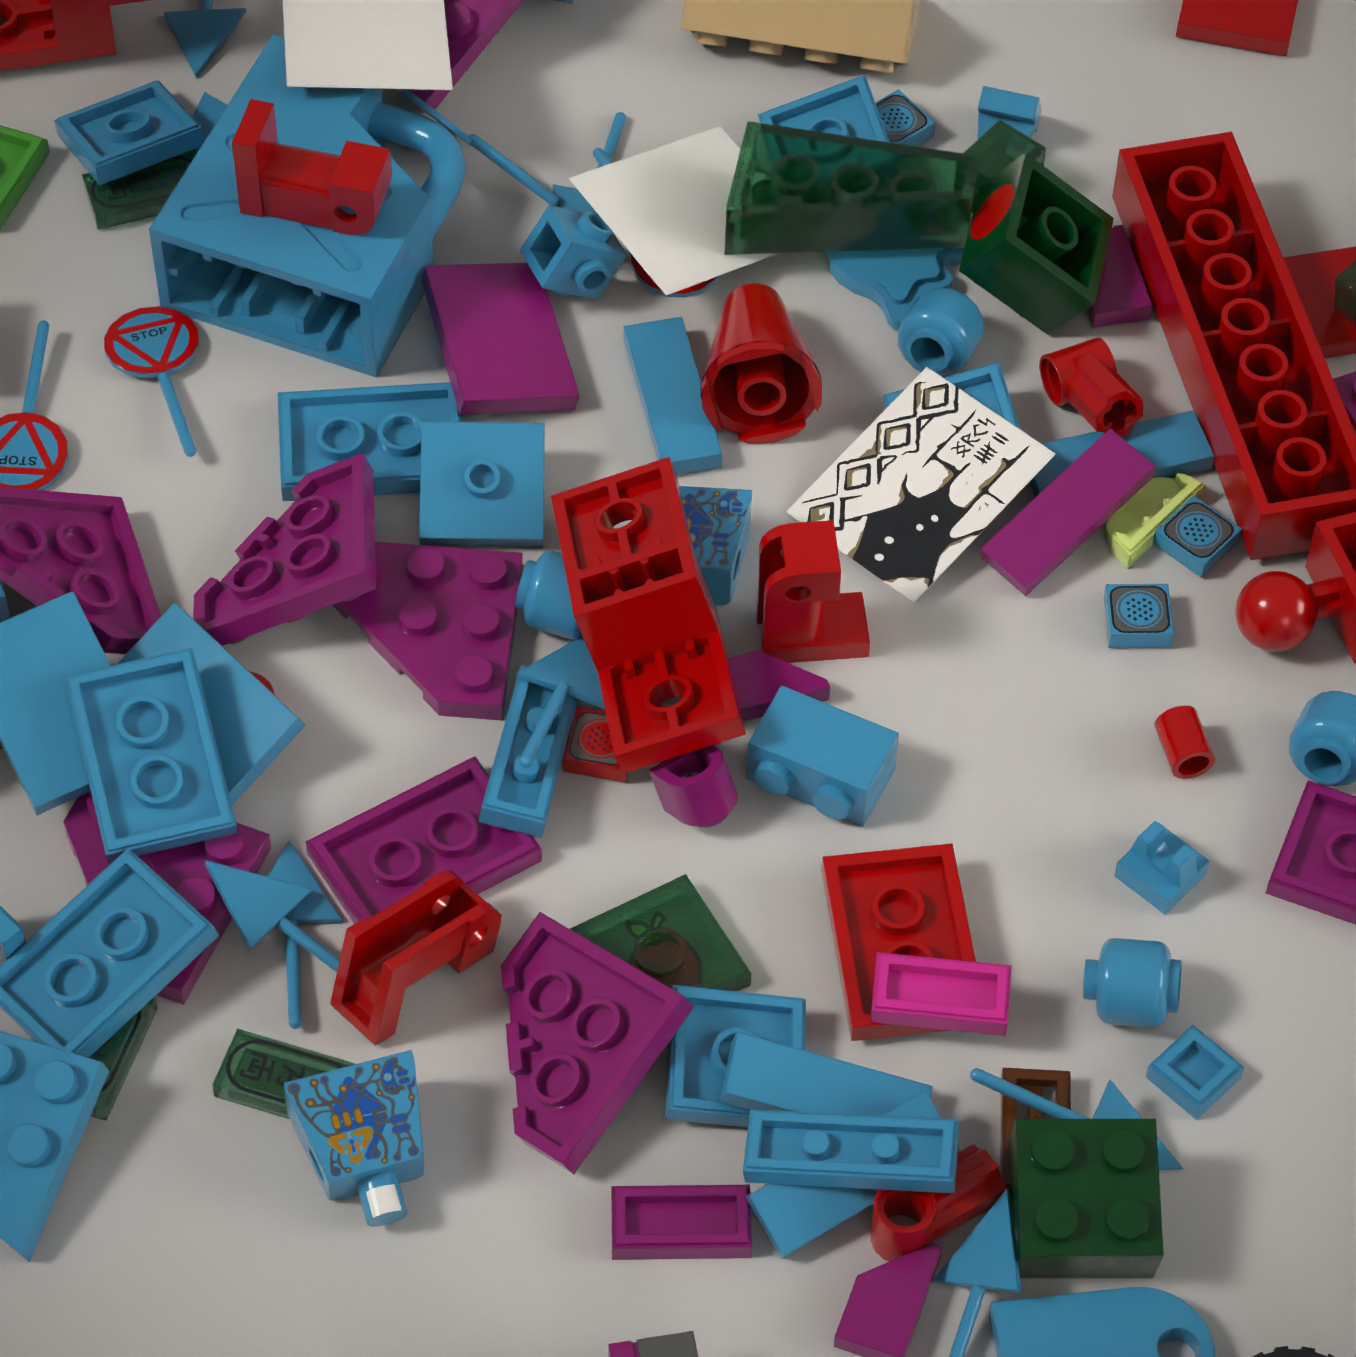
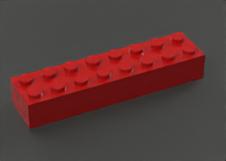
(1239, 339)

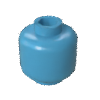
(941, 331)
(546, 597)
(1325, 739)
(1133, 982)

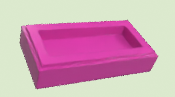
(941, 994)

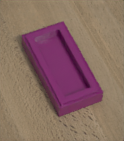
(681, 1222)

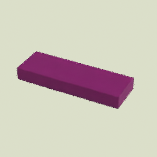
(1067, 512)

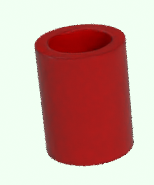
(1184, 742)

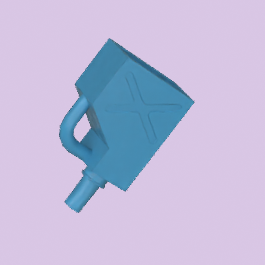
(297, 280)

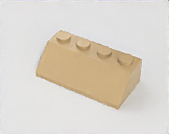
(868, 29)

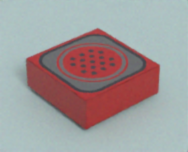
(590, 747)

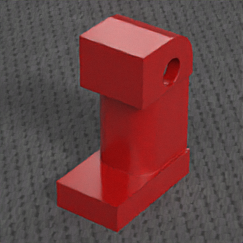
(305, 182)
(802, 599)
(406, 943)

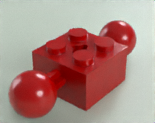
(1281, 610)

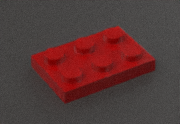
(893, 905)

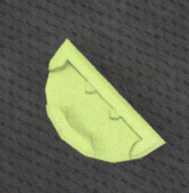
(1133, 526)

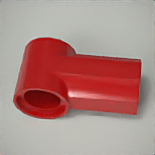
(1090, 383)
(976, 1191)

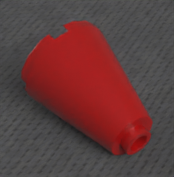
(759, 369)

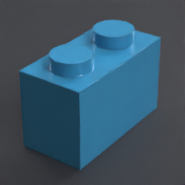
(821, 756)

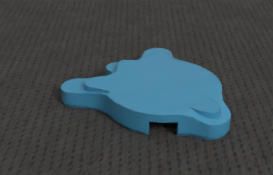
(894, 276)

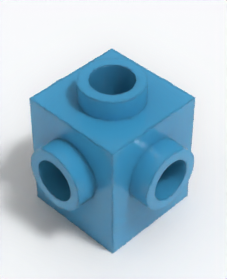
(573, 252)

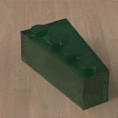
(845, 194)

